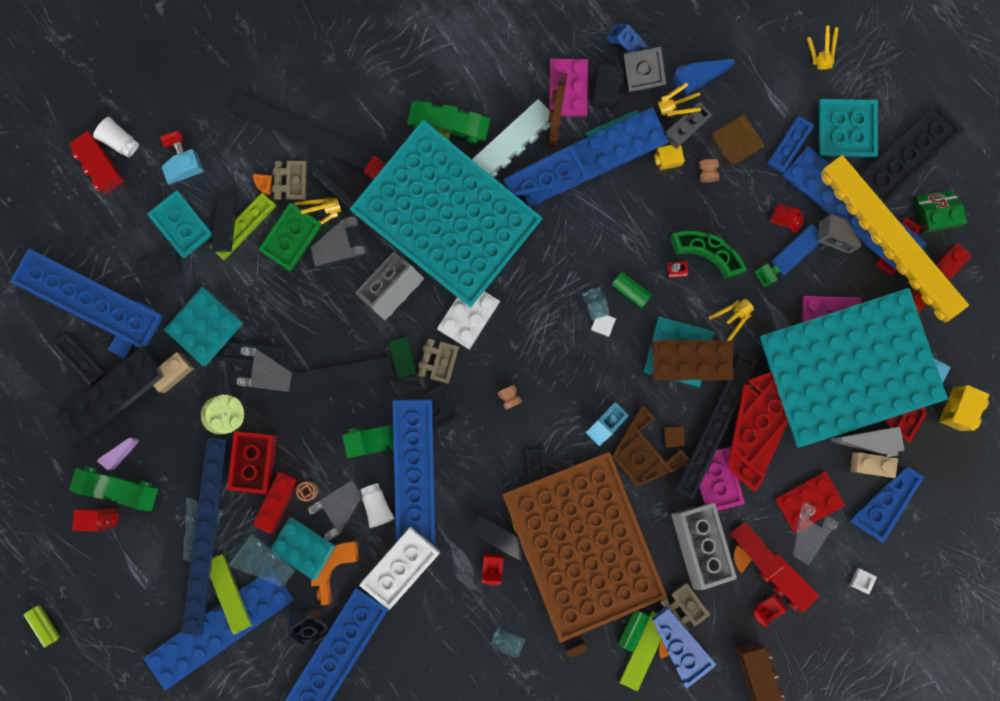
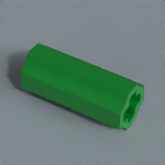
(631, 289)
(633, 630)

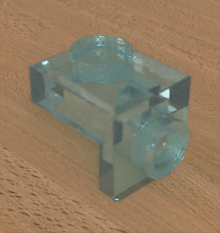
(596, 303)
(507, 642)

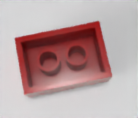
(252, 462)

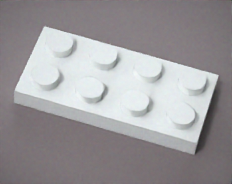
(399, 568)

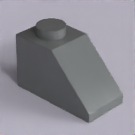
(838, 234)

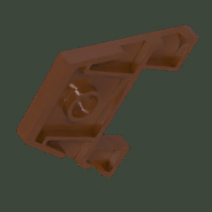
(555, 115)
(639, 457)

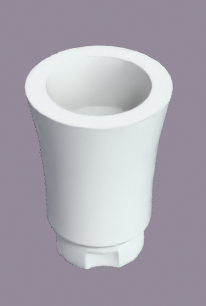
(115, 137)
(376, 506)

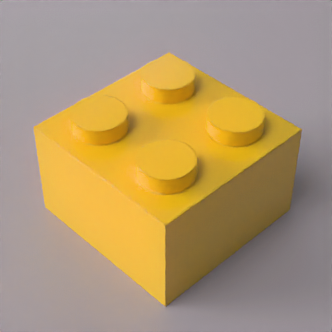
(964, 408)

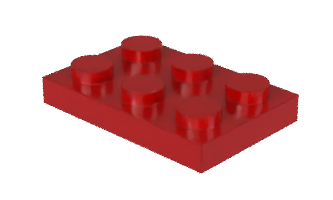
(817, 492)

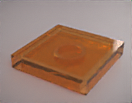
(737, 140)

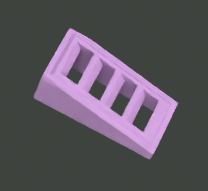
(117, 454)

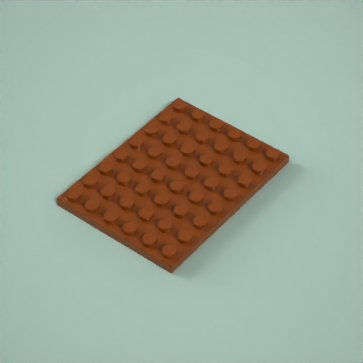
(584, 546)

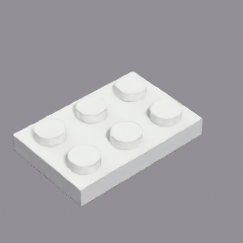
(466, 323)

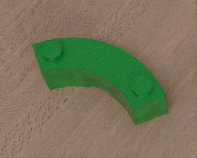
(450, 120)
(710, 247)
(368, 441)
(126, 492)

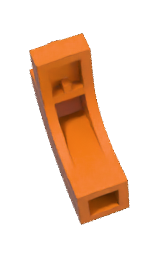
(343, 553)

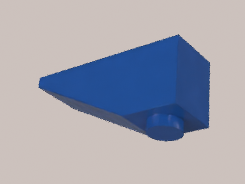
(700, 74)

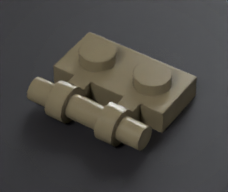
(295, 183)
(443, 363)
(690, 605)

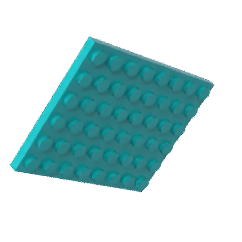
(446, 213)
(853, 368)

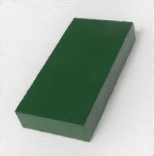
(402, 358)

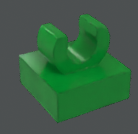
(767, 275)

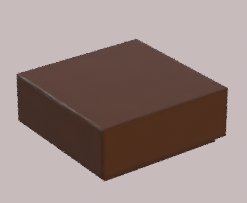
(674, 436)
(576, 649)

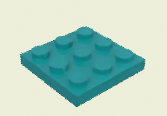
(848, 128)
(203, 326)
(673, 330)

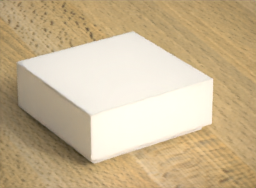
(603, 325)
(863, 581)

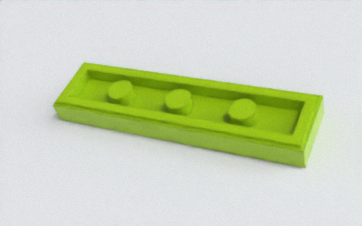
(249, 220)
(229, 595)
(642, 656)

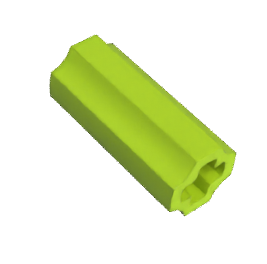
(42, 626)

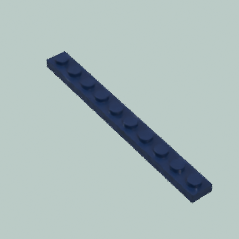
(204, 536)

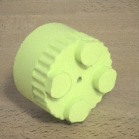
(222, 414)

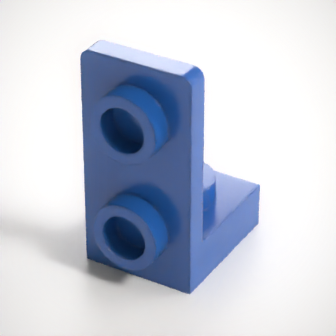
(626, 37)

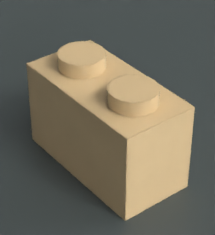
(173, 371)
(874, 465)

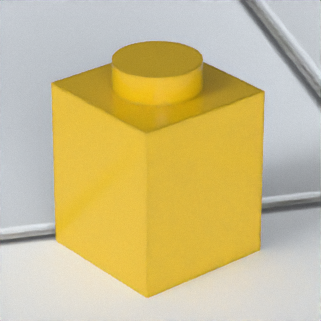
(669, 157)

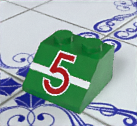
(939, 211)

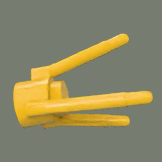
(825, 59)
(668, 105)
(330, 205)
(742, 309)

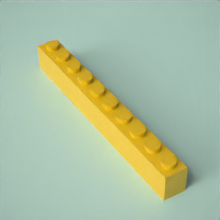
(894, 239)

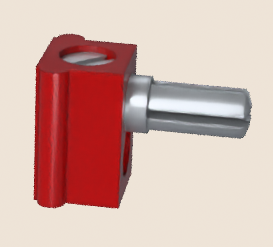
(174, 138)
(673, 269)

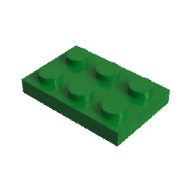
(290, 237)

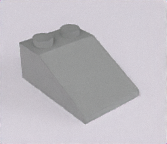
(879, 441)

